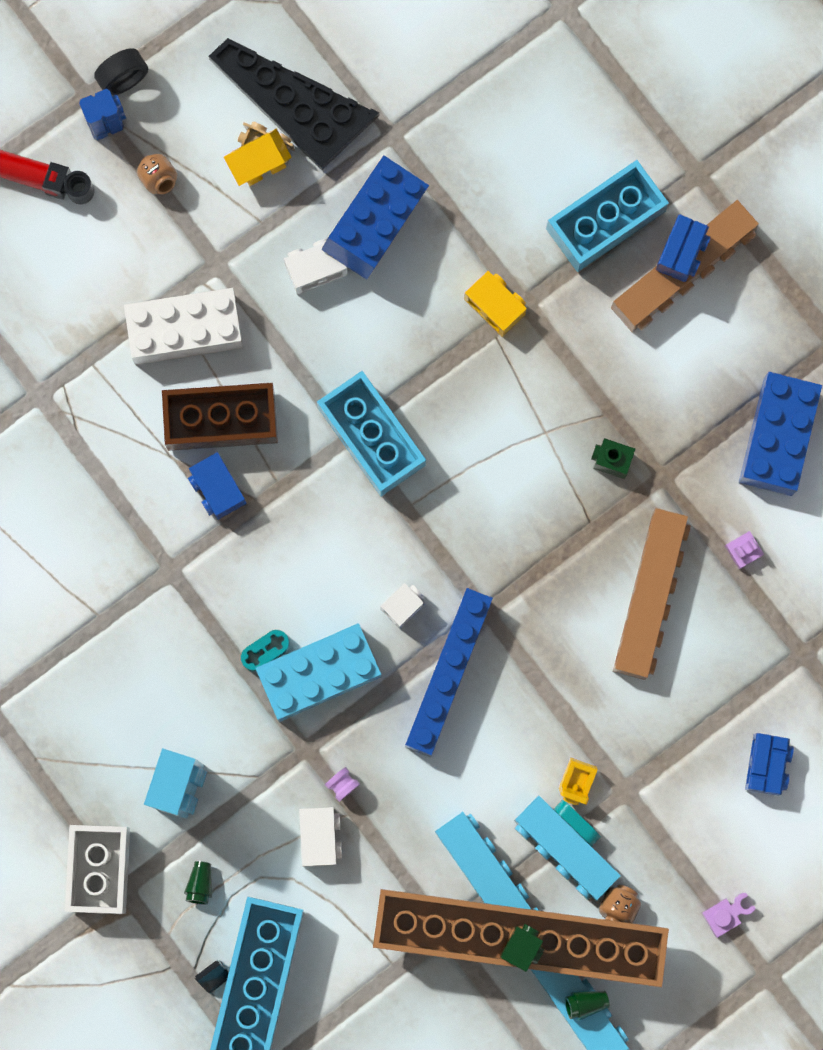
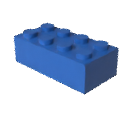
(375, 217)
(780, 434)

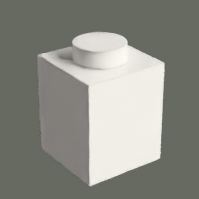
(403, 605)

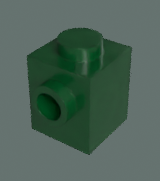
(613, 458)
(523, 947)

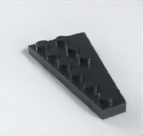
(302, 108)

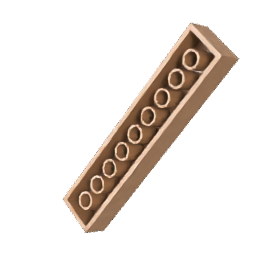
(482, 930)

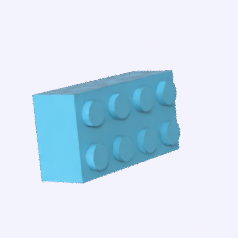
(607, 215)
(371, 433)
(318, 672)
(175, 784)

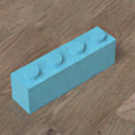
(566, 848)

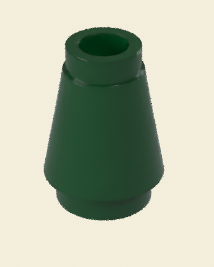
(199, 884)
(584, 1004)

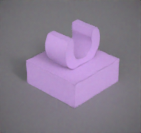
(744, 550)

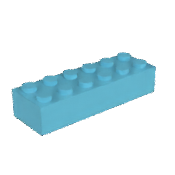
(257, 976)

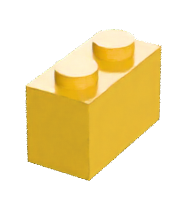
(257, 158)
(495, 303)

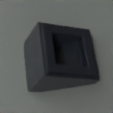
(212, 976)

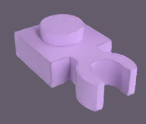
(724, 917)

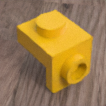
(577, 782)

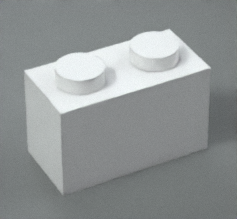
(312, 267)
(318, 836)

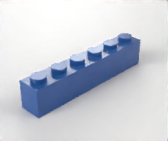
(448, 672)

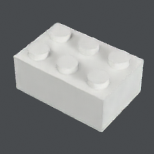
(97, 869)

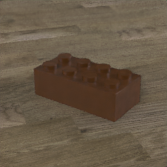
(219, 416)

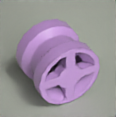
(342, 784)

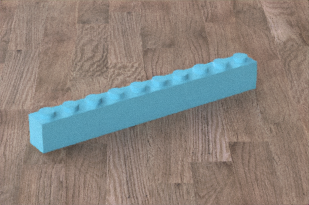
(495, 887)

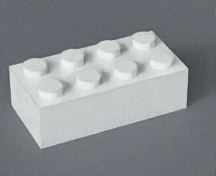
(183, 326)

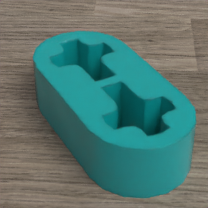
(260, 645)
(582, 827)

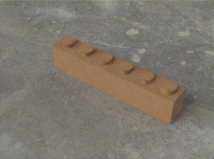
(656, 290)
(650, 594)

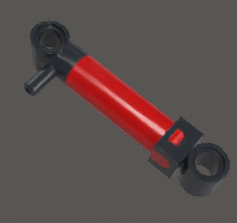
(51, 178)

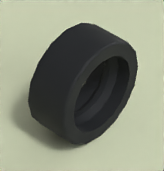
(121, 71)

